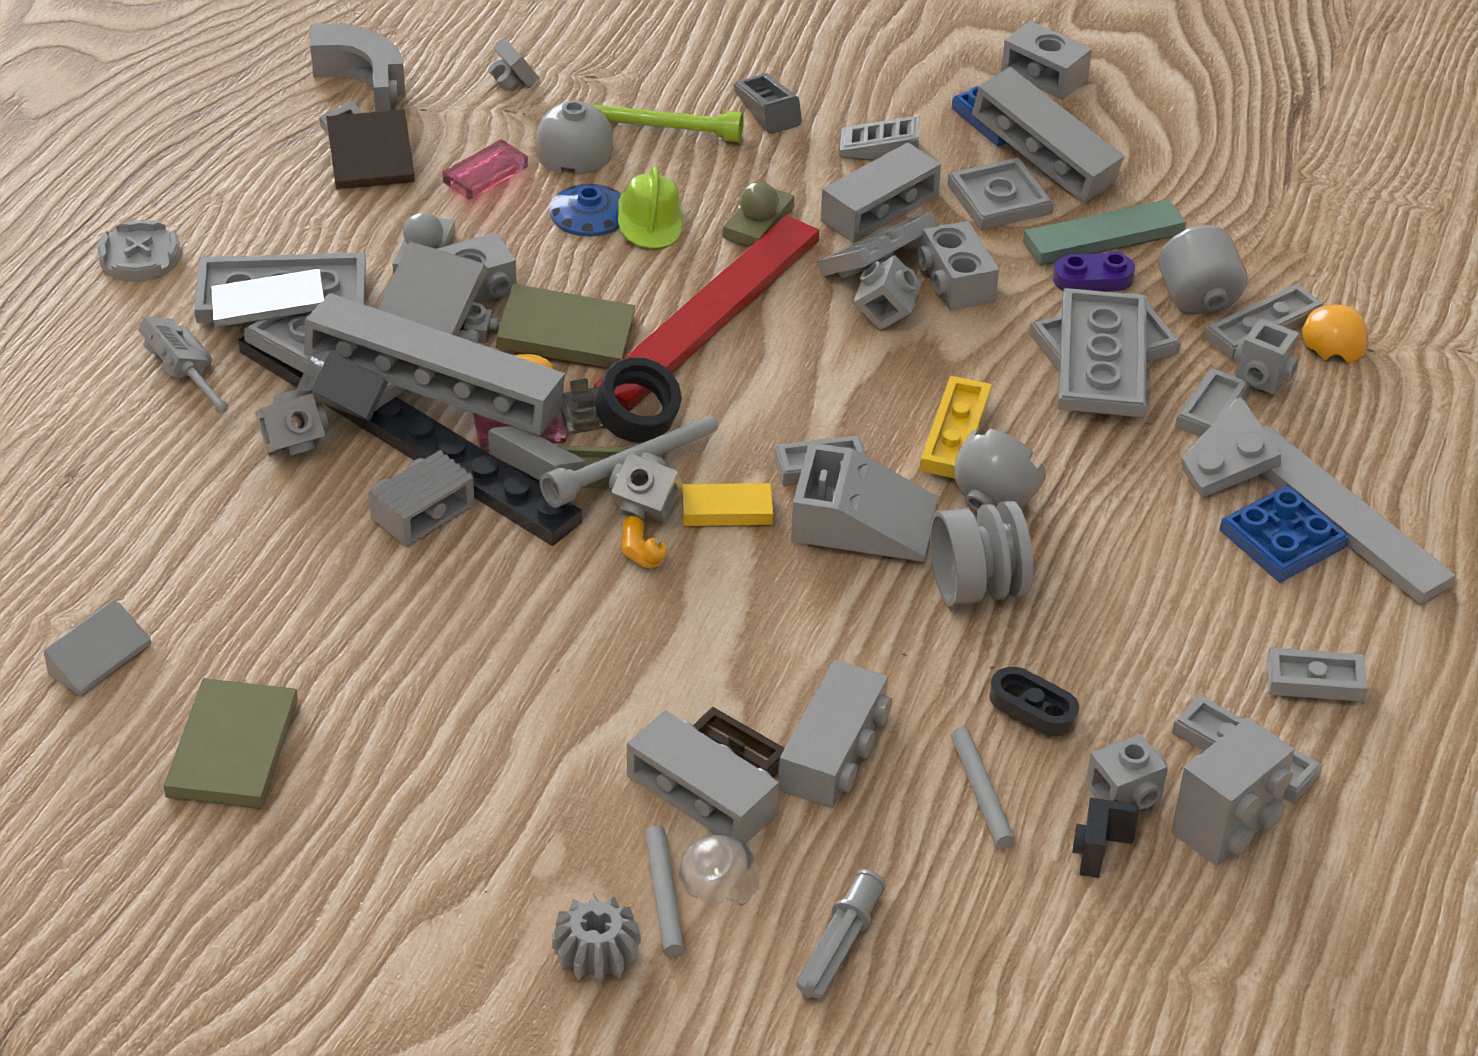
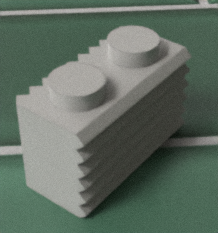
(421, 497)

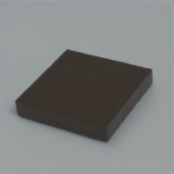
(370, 149)

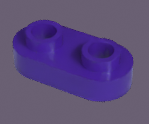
(1094, 272)

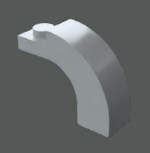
(359, 55)

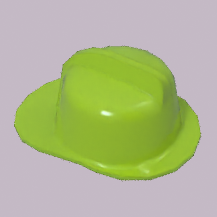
(650, 211)

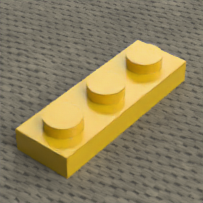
(958, 414)

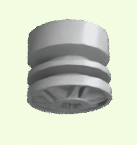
(981, 553)

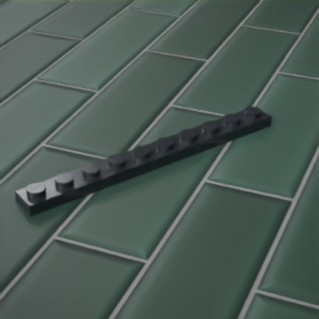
(421, 436)

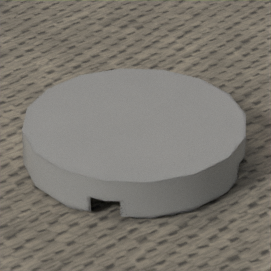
(139, 251)

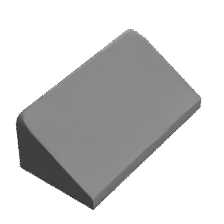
(530, 452)
(95, 648)

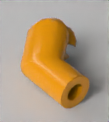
(636, 548)

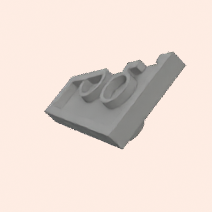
(877, 246)

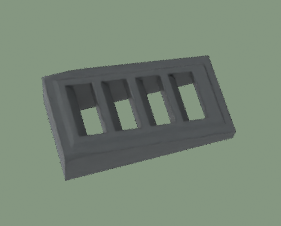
(770, 102)

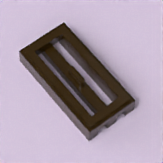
(739, 737)

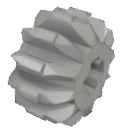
(596, 938)

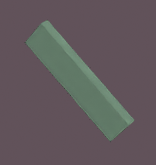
(1104, 231)

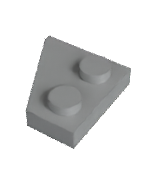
(1230, 451)

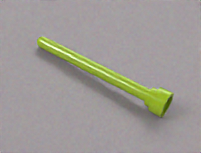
(727, 125)

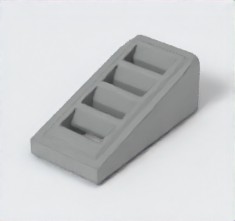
(878, 137)

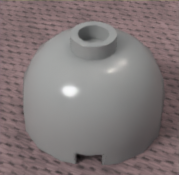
(574, 137)
(996, 470)

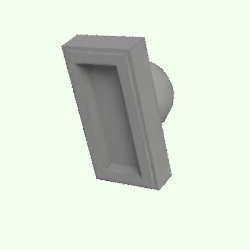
(427, 231)

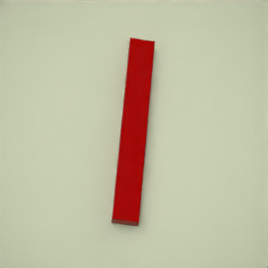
(720, 301)

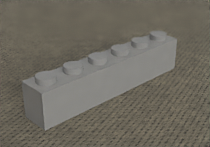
(437, 363)

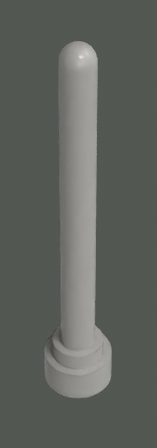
(563, 485)

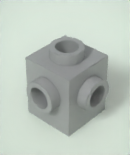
(887, 292)
(1267, 356)
(277, 426)
(645, 487)
(1127, 772)

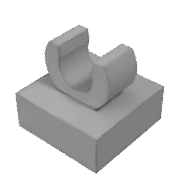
(511, 67)

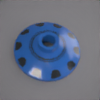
(586, 210)

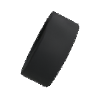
(646, 374)

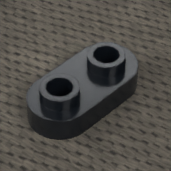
(1034, 701)

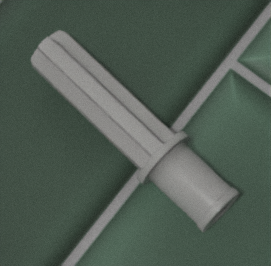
(849, 919)

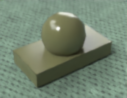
(758, 212)

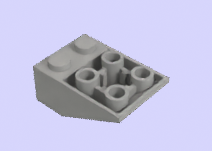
(860, 505)

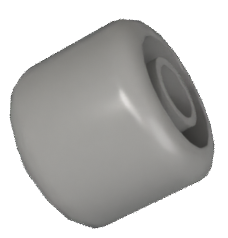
(1202, 270)

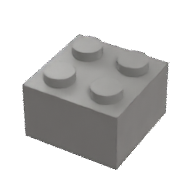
(1233, 791)

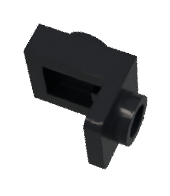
(1105, 821)

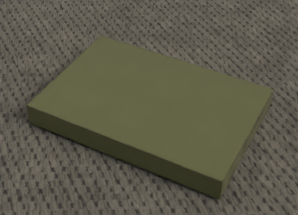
(565, 326)
(231, 743)

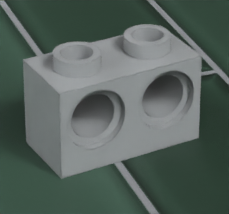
(958, 265)

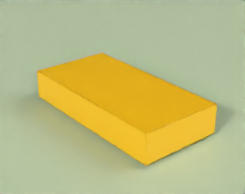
(727, 504)

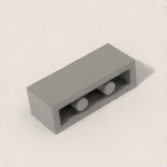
(880, 192)
(834, 734)
(702, 777)

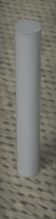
(982, 788)
(664, 891)

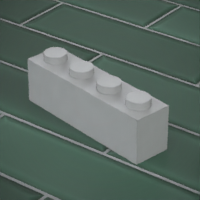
(1047, 135)

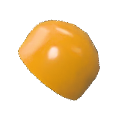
(1336, 332)

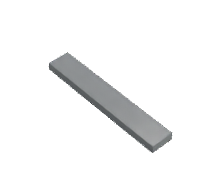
(1367, 530)

